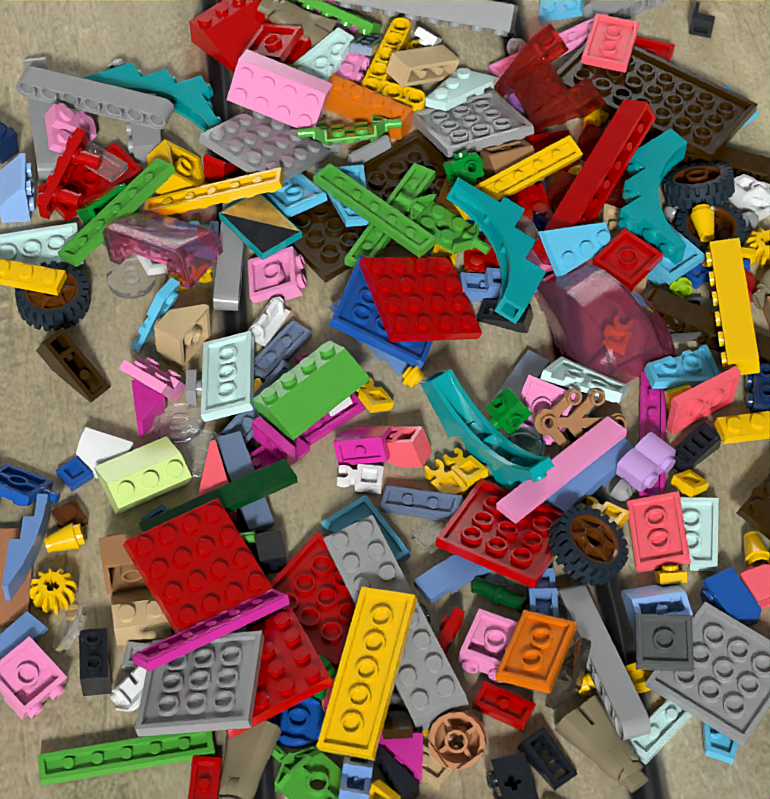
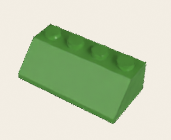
(310, 390)

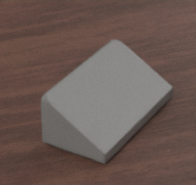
(369, 151)

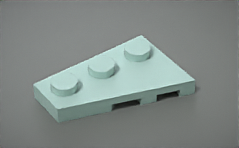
(327, 55)
(458, 87)
(575, 376)
(701, 527)

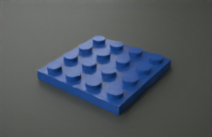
(360, 319)

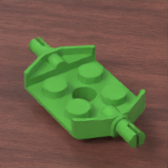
(350, 134)
(457, 233)
(301, 769)

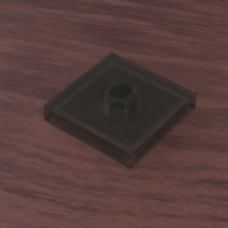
(571, 674)

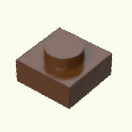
(69, 514)

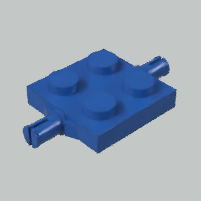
(24, 486)

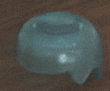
(529, 440)

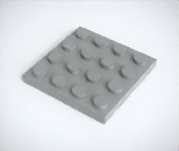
(473, 124)
(262, 144)
(728, 677)
(204, 688)

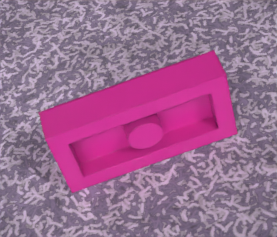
(277, 443)
(362, 446)

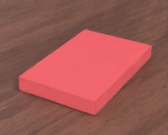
(610, 42)
(703, 400)
(658, 531)

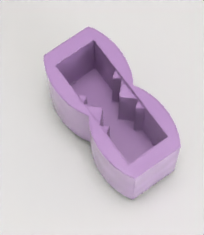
(646, 461)

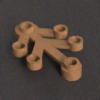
(575, 420)

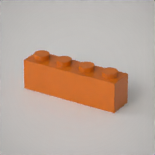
(360, 103)

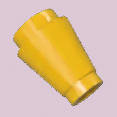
(703, 220)
(67, 538)
(755, 550)

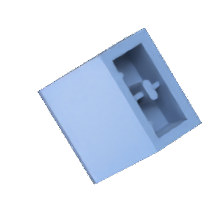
(16, 191)
(655, 599)

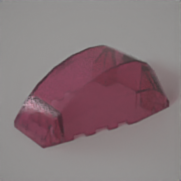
(603, 322)

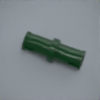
(499, 594)

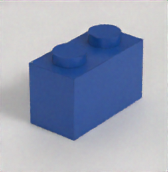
(731, 596)

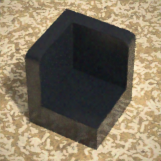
(701, 24)
(270, 551)

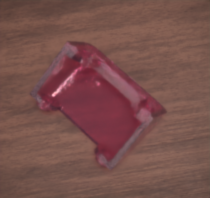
(179, 245)

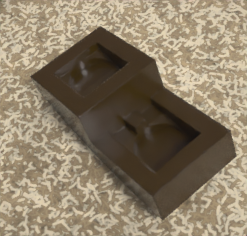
(397, 724)

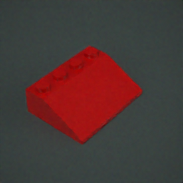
(227, 29)

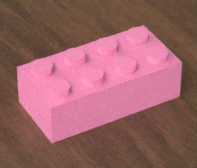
(279, 90)

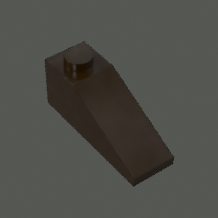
(72, 365)

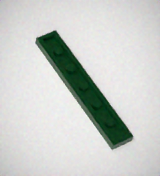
(234, 494)

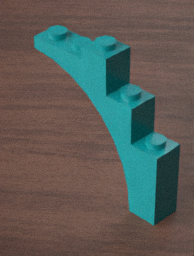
(189, 97)
(641, 193)
(511, 246)
(483, 441)

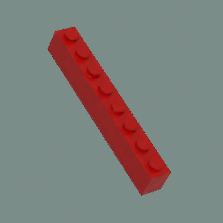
(601, 169)

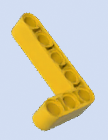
(379, 80)

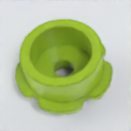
(681, 287)

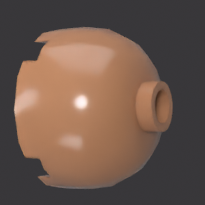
(457, 740)

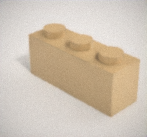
(422, 65)

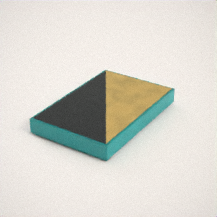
(260, 225)

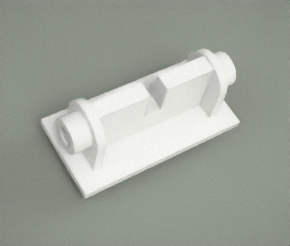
(269, 321)
(128, 694)

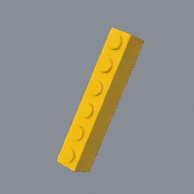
(734, 306)

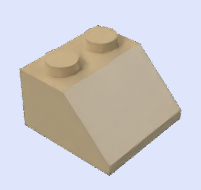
(182, 334)
(138, 618)

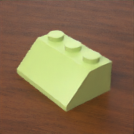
(143, 475)

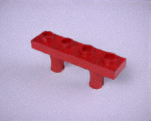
(65, 166)

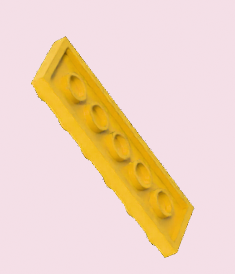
(367, 673)

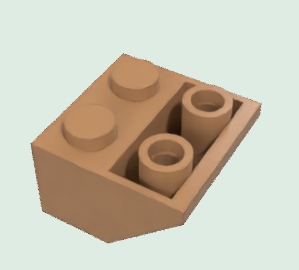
(501, 157)

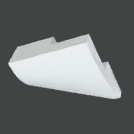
(751, 196)
(100, 447)

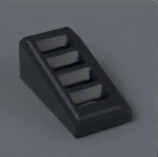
(521, 326)
(706, 438)
(555, 753)
(397, 775)

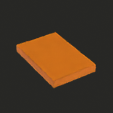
(536, 651)

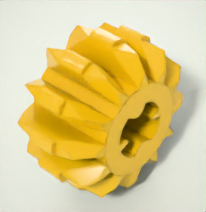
(761, 243)
(53, 591)

